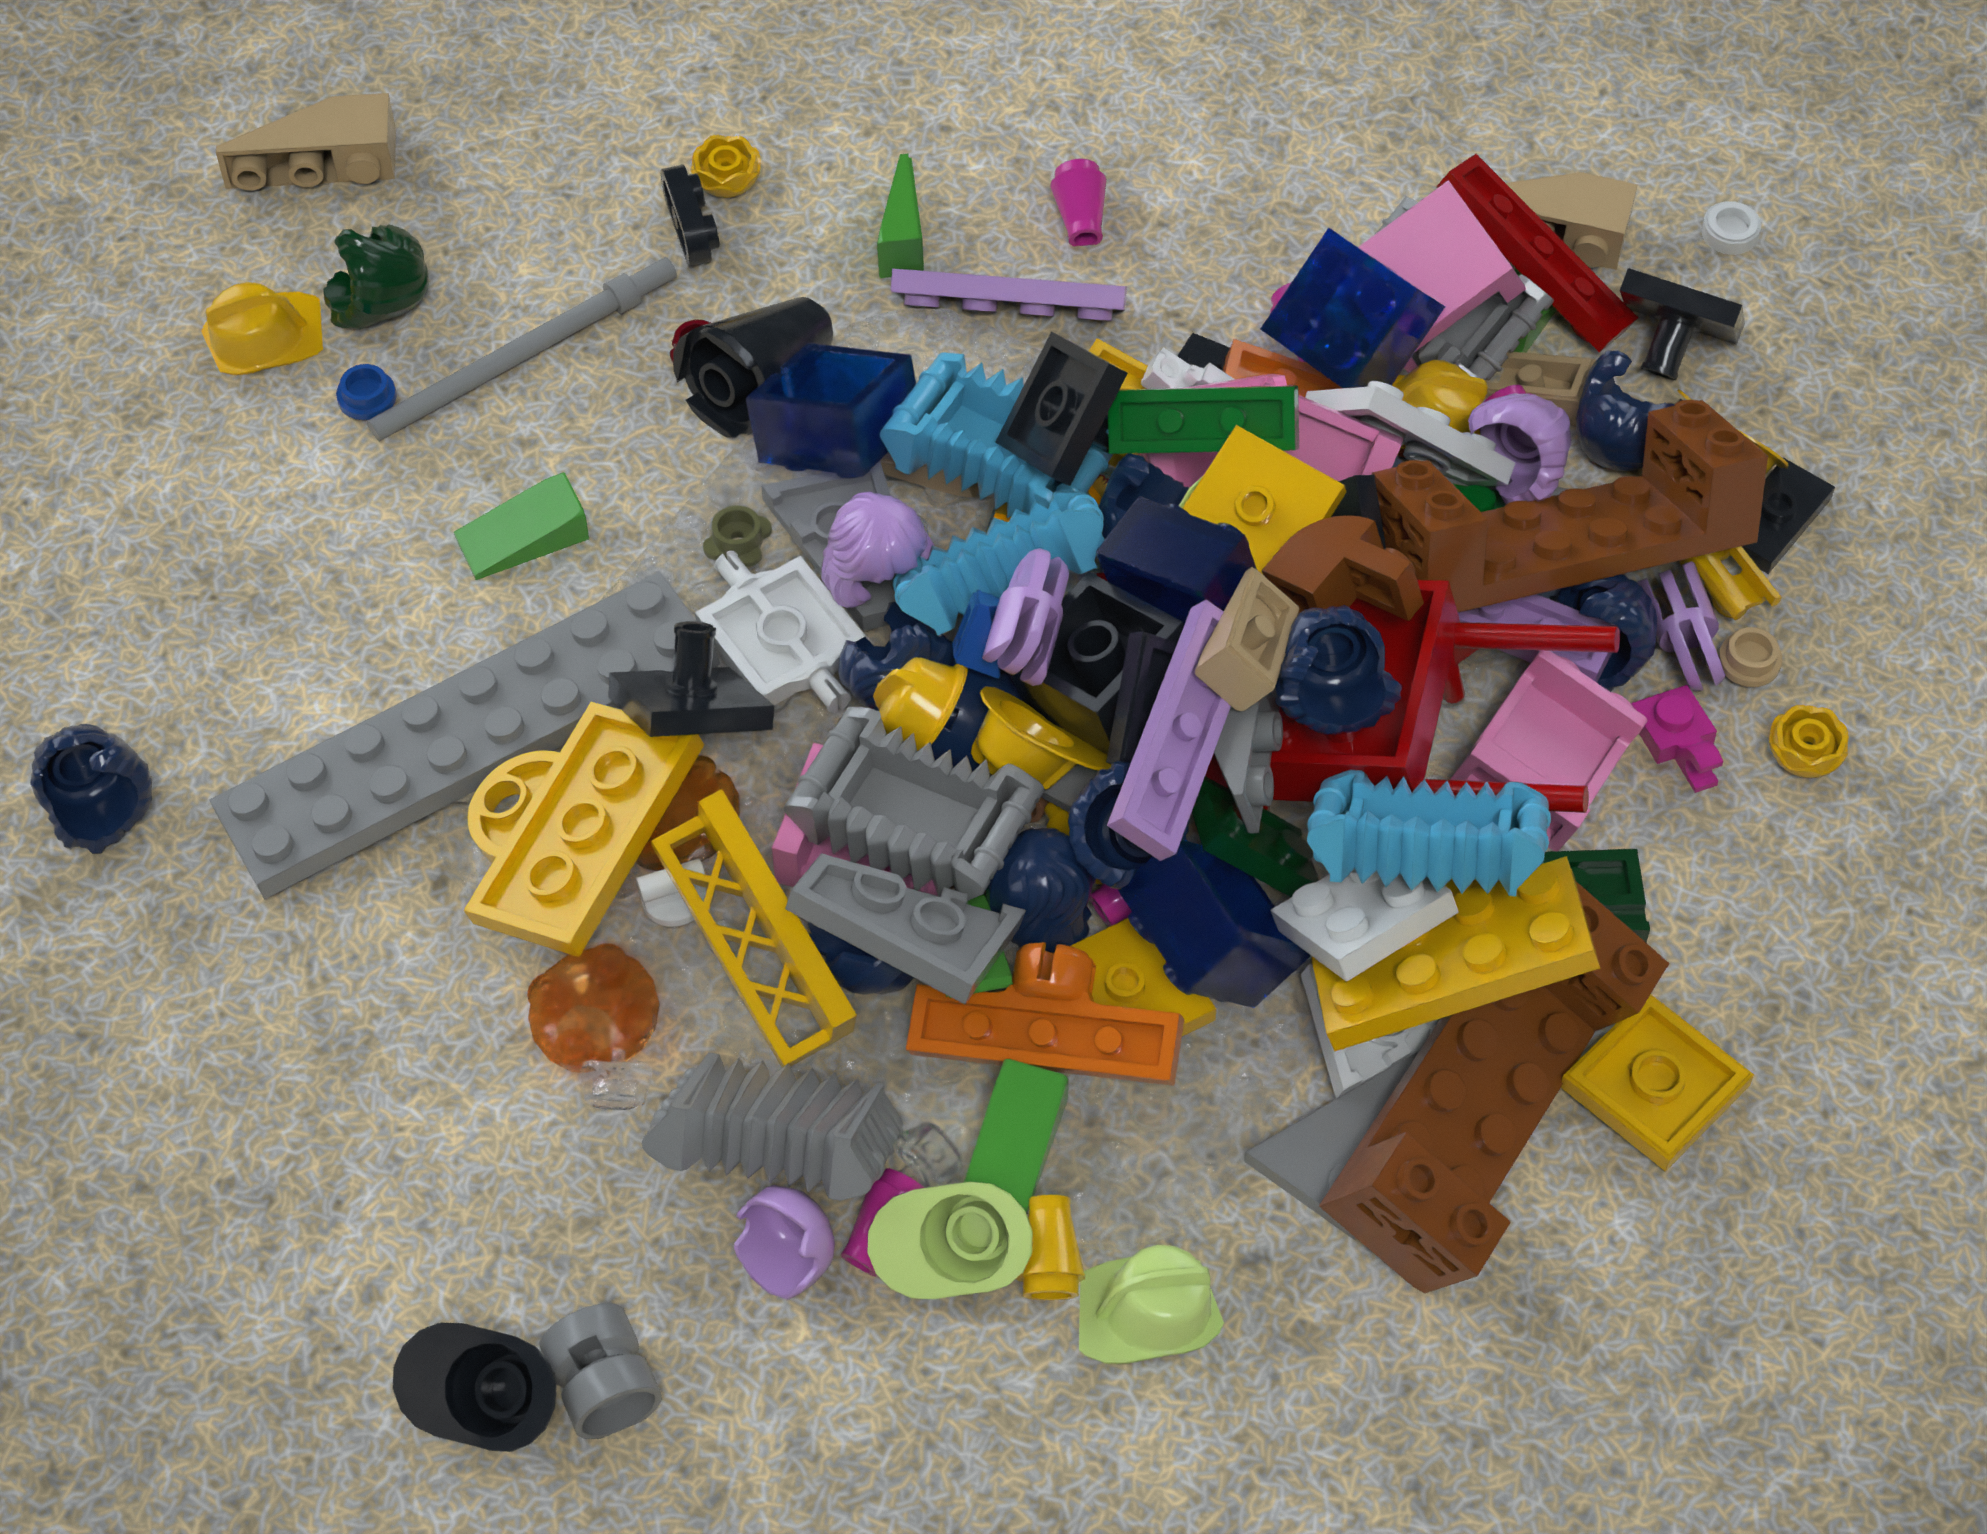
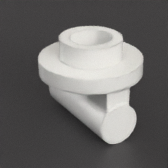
(661, 898)

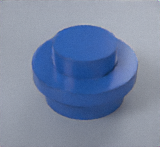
(365, 392)

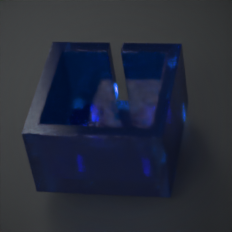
(1349, 318)
(829, 408)
(1174, 557)
(1211, 926)

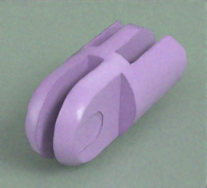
(1029, 617)
(1689, 626)

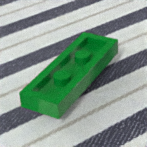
(1201, 418)

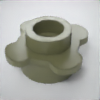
(733, 523)

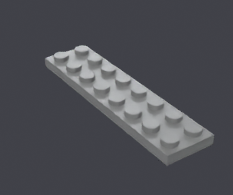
(444, 738)

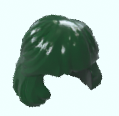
(383, 277)

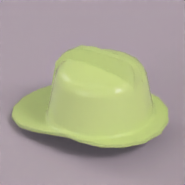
(950, 1240)
(1147, 1307)

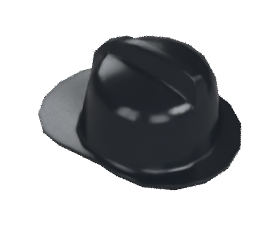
(474, 1386)

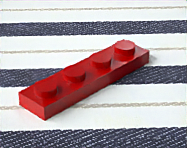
(1541, 255)

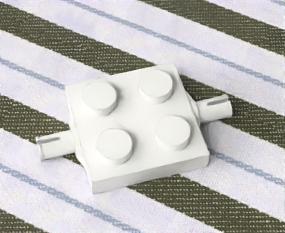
(781, 630)

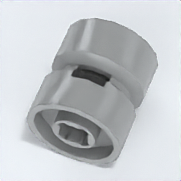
(600, 1370)

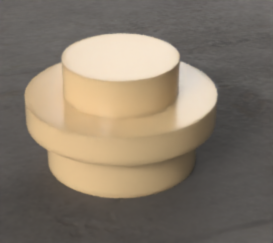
(1751, 657)

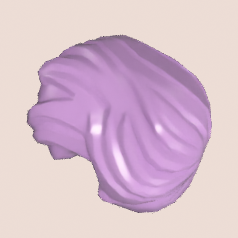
(1531, 435)
(871, 543)

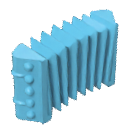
(953, 427)
(987, 561)
(1428, 832)

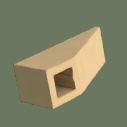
(324, 143)
(1584, 212)

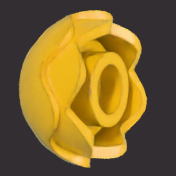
(726, 165)
(1812, 725)

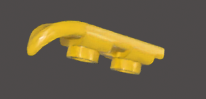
(1734, 593)

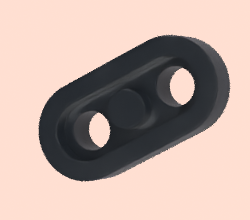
(684, 199)

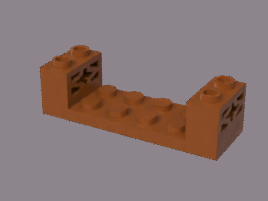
(1693, 499)
(1470, 1105)

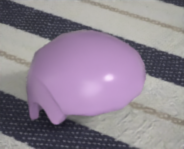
(784, 1241)

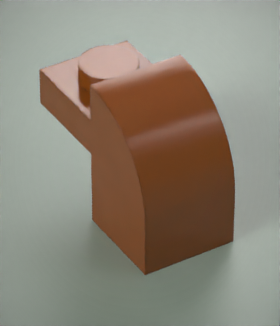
(1344, 561)

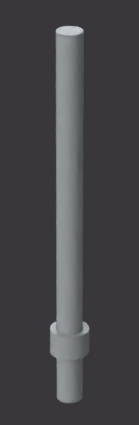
(617, 295)

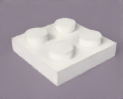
(1359, 924)

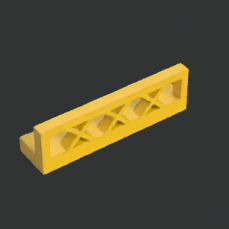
(782, 928)

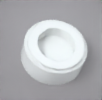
(1731, 228)

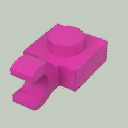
(1682, 732)

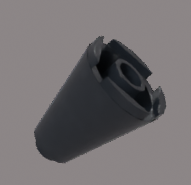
(737, 354)

